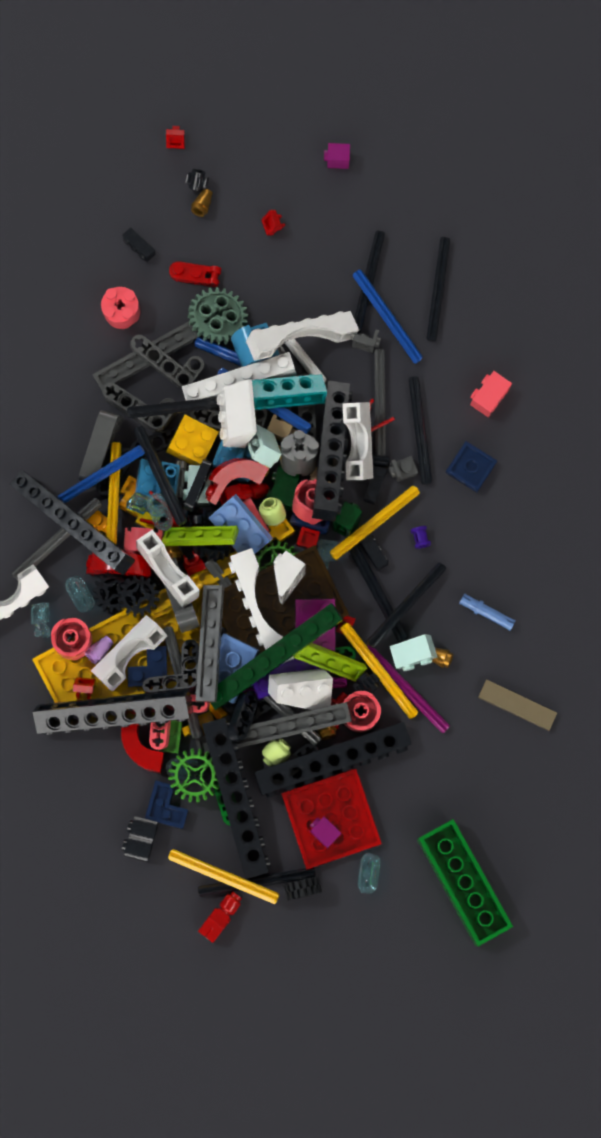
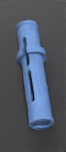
(486, 611)

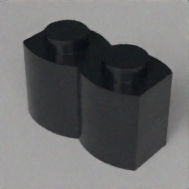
(140, 839)

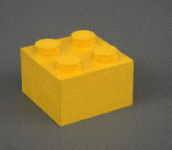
(192, 441)

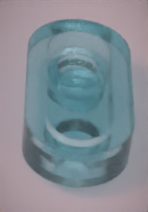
(159, 511)
(79, 594)
(183, 774)
(369, 873)

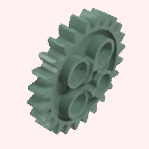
(209, 303)

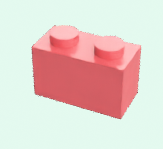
(490, 394)

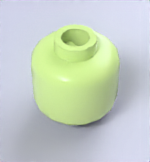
(272, 511)
(276, 752)

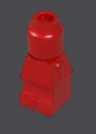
(244, 492)
(220, 917)

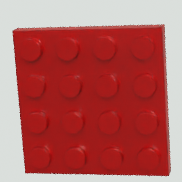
(343, 805)

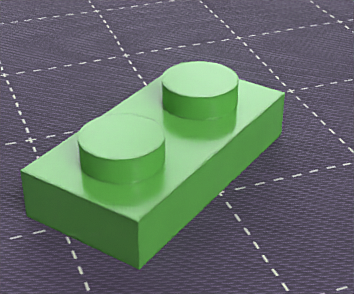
(175, 737)

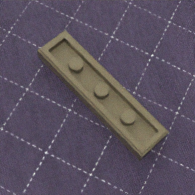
(517, 705)

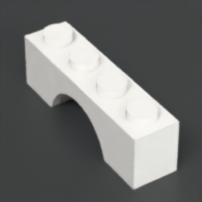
(358, 420)
(174, 579)
(29, 585)
(112, 667)

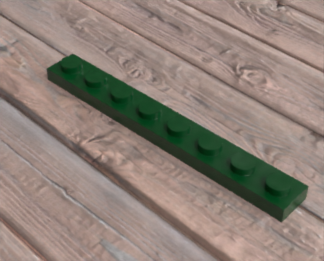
(276, 654)

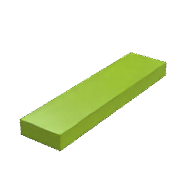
(200, 536)
(331, 661)

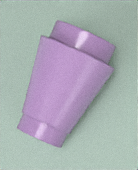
(99, 649)

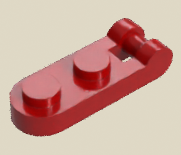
(195, 273)

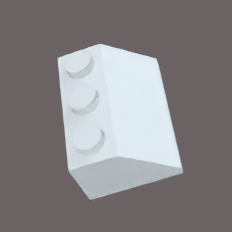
(237, 414)
(287, 574)

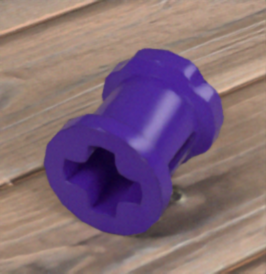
(420, 537)

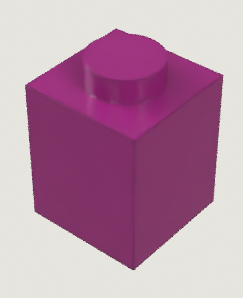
(337, 155)
(324, 831)

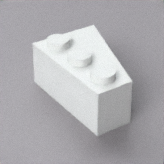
(302, 688)

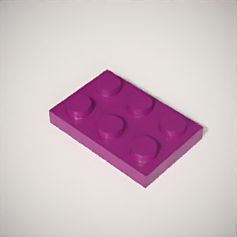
(309, 607)

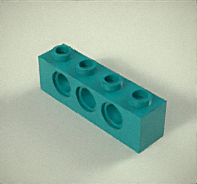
(289, 391)

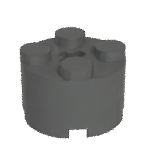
(299, 454)

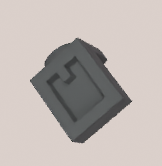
(366, 343)
(403, 469)

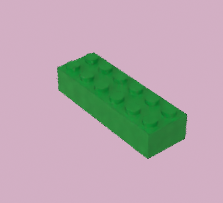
(464, 883)

